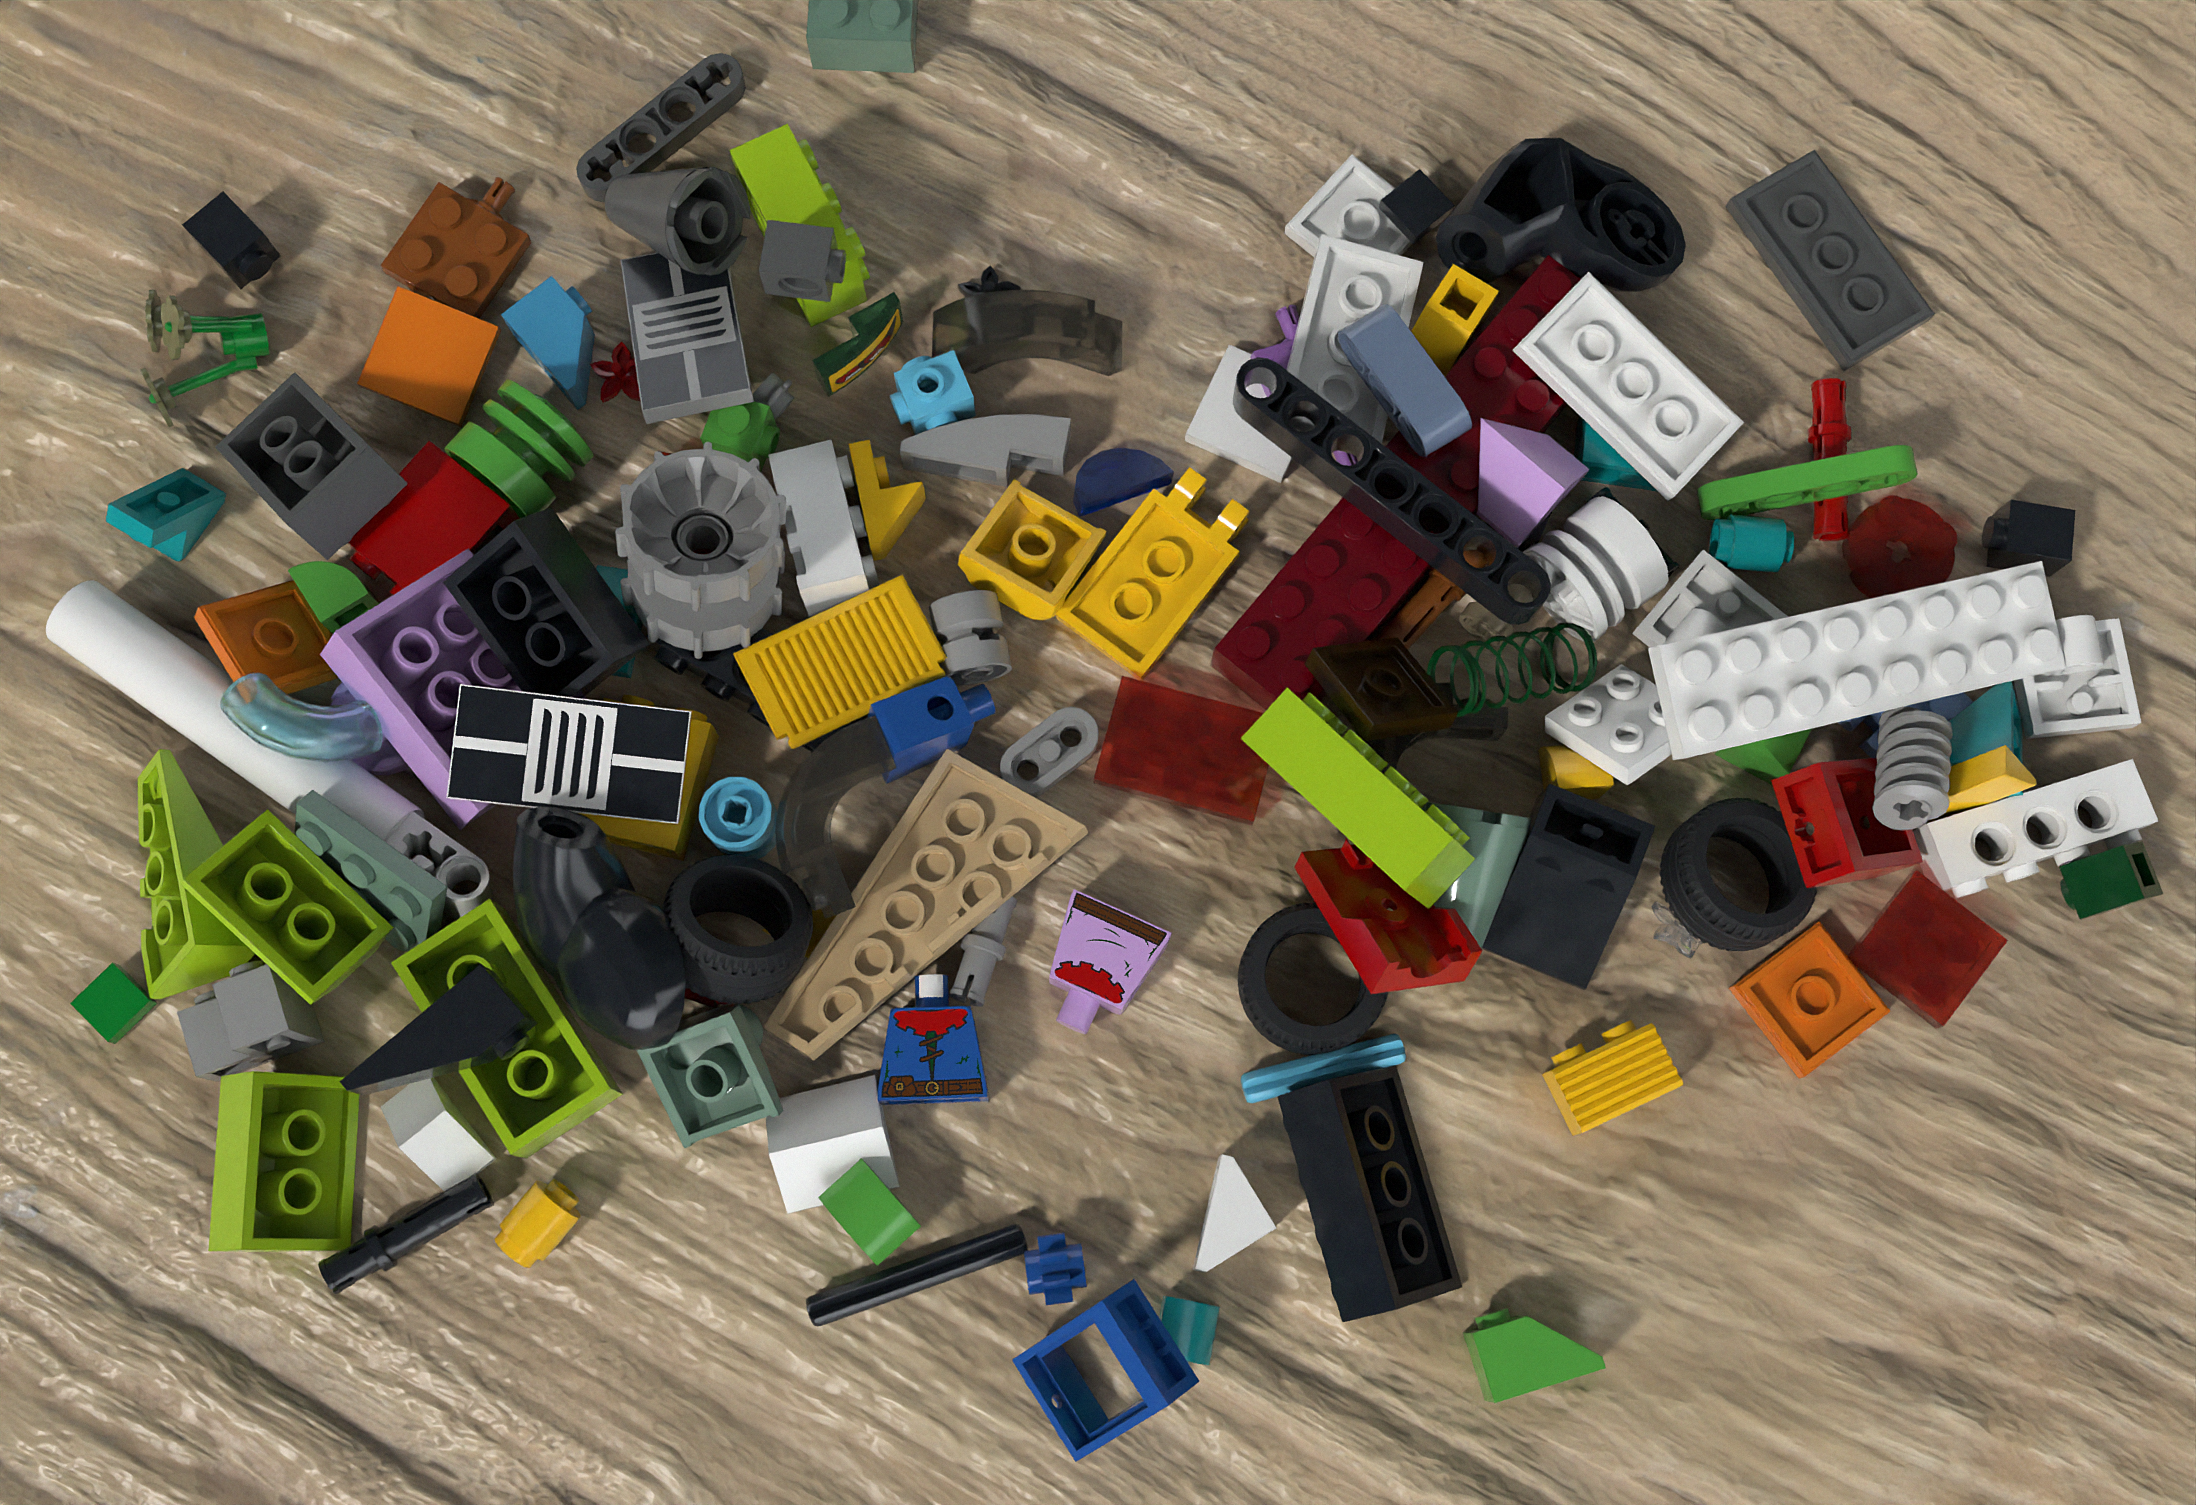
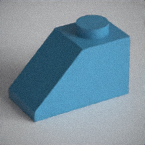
(556, 335)

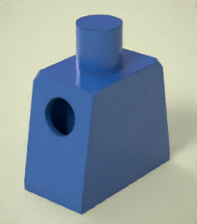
(929, 721)

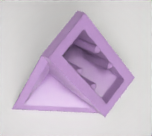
(1522, 478)

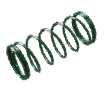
(1546, 647)

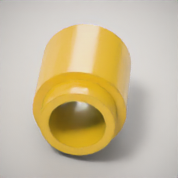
(538, 1222)

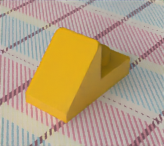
(884, 508)

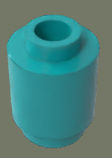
(1751, 543)

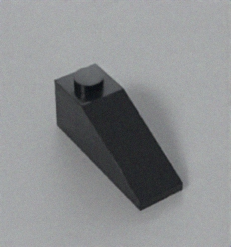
(457, 1032)

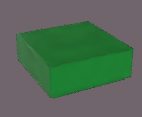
(113, 1003)

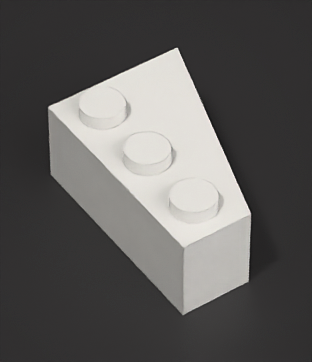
(822, 525)

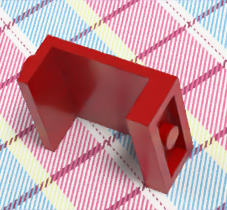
(428, 520)

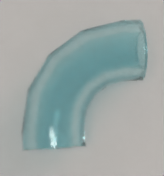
(301, 728)

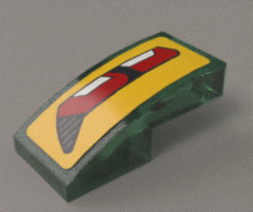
(871, 333)

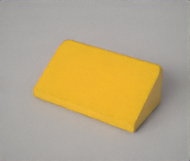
(1985, 780)

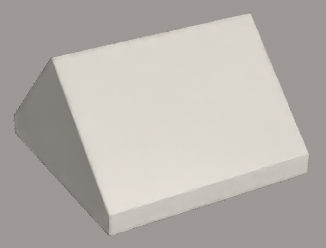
(824, 1137)

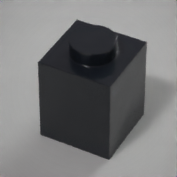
(232, 240)
(2029, 534)

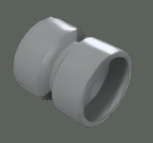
(969, 630)

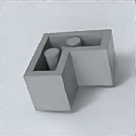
(247, 1023)

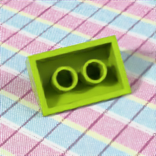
(288, 907)
(283, 1163)

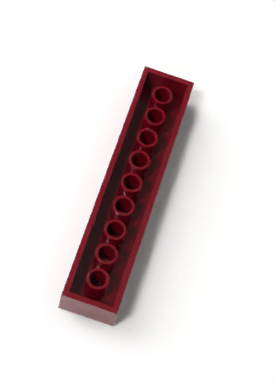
(1350, 568)

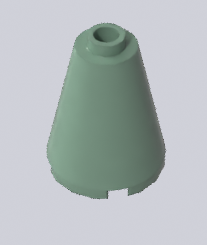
(1496, 846)

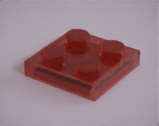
(1926, 949)

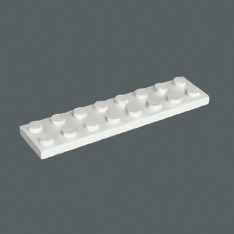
(1855, 659)

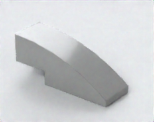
(989, 447)

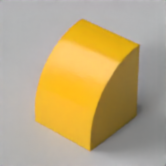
(1573, 772)

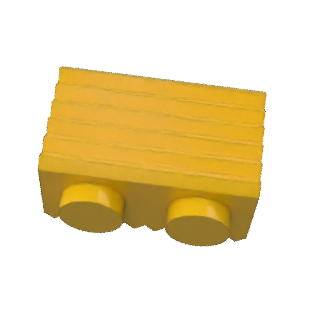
(1612, 1078)

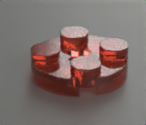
(1903, 520)

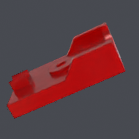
(1386, 947)

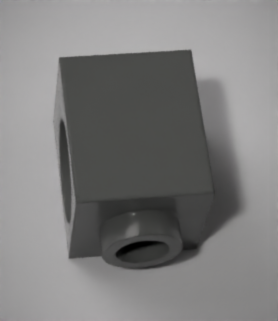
(800, 261)

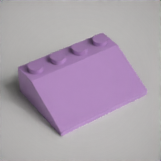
(409, 667)

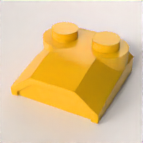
(1029, 552)

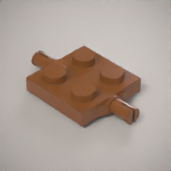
(458, 249)

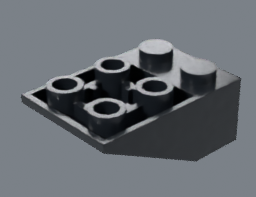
(1568, 886)

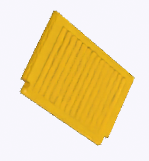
(842, 662)

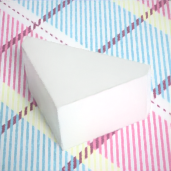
(436, 1134)
(1231, 1218)

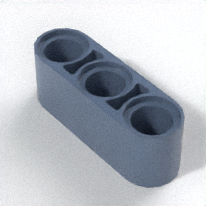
(1404, 380)

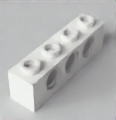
(2110, 795)

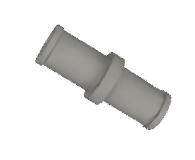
(981, 952)

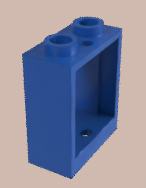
(1141, 1348)

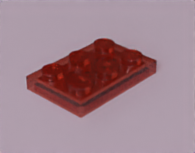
(1182, 751)

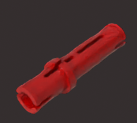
(1829, 439)

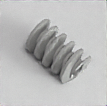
(1912, 768)

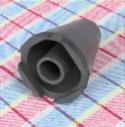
(683, 215)

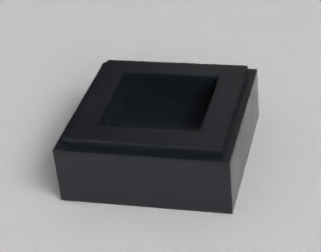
(1416, 206)

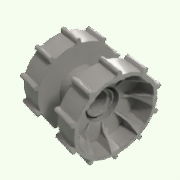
(694, 504)

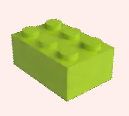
(786, 188)

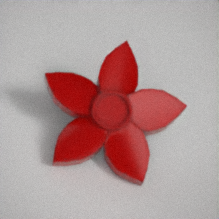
(618, 375)

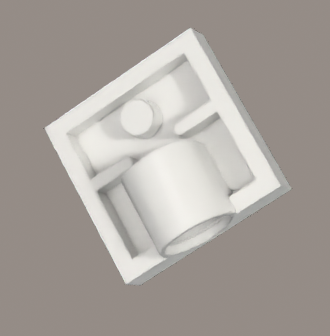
(1703, 603)
(2089, 693)
(1614, 724)

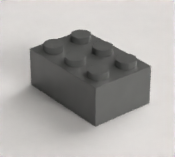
(311, 466)

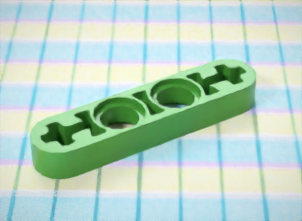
(1807, 482)

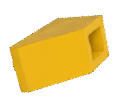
(1453, 317)

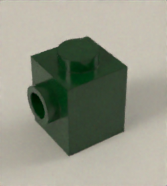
(2109, 880)

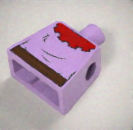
(1102, 959)

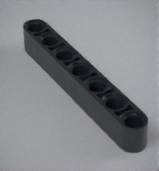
(1397, 516)

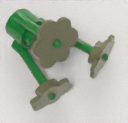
(238, 334)

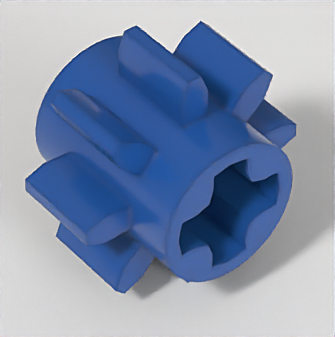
(1055, 1269)

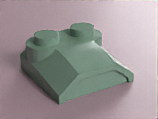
(713, 1073)

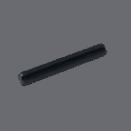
(916, 1275)

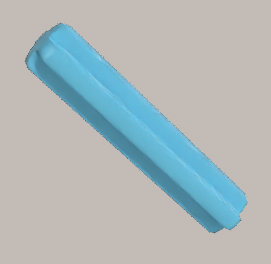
(1309, 1070)

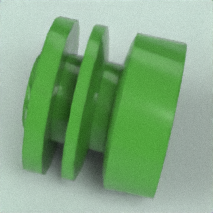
(520, 449)

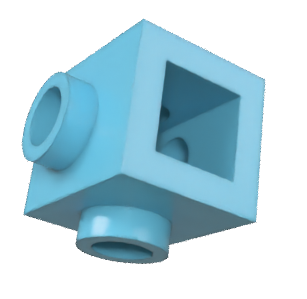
(932, 393)

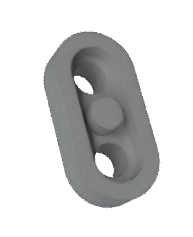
(1046, 751)

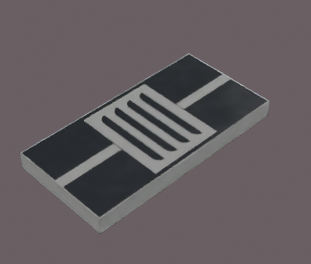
(684, 339)

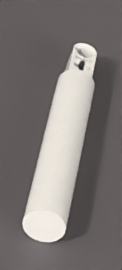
(187, 695)

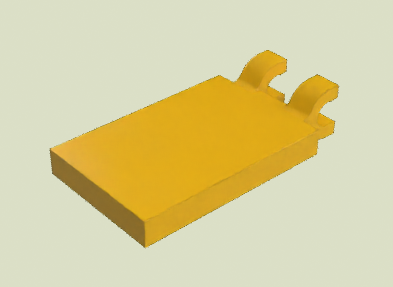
(1154, 576)

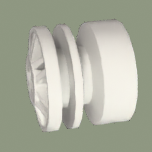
(1599, 567)

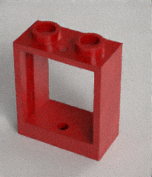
(1833, 850)

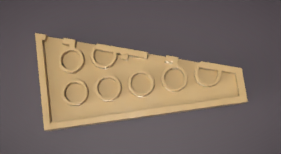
(937, 876)

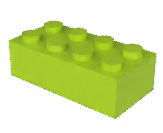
(1369, 807)
(556, 1074)

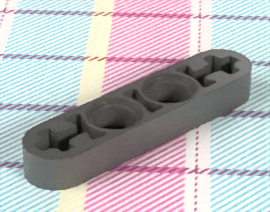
(655, 121)

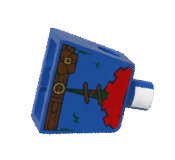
(932, 1051)

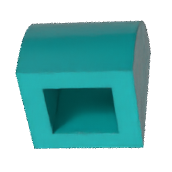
(1191, 1327)

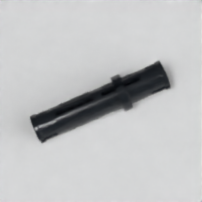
(386, 1244)

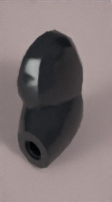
(1563, 205)
(595, 931)

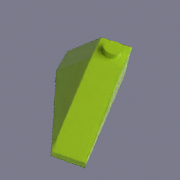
(186, 939)

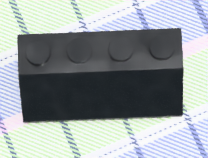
(1369, 1193)

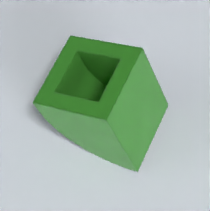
(333, 592)
(869, 1212)

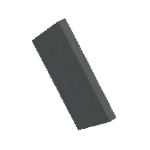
(1829, 260)

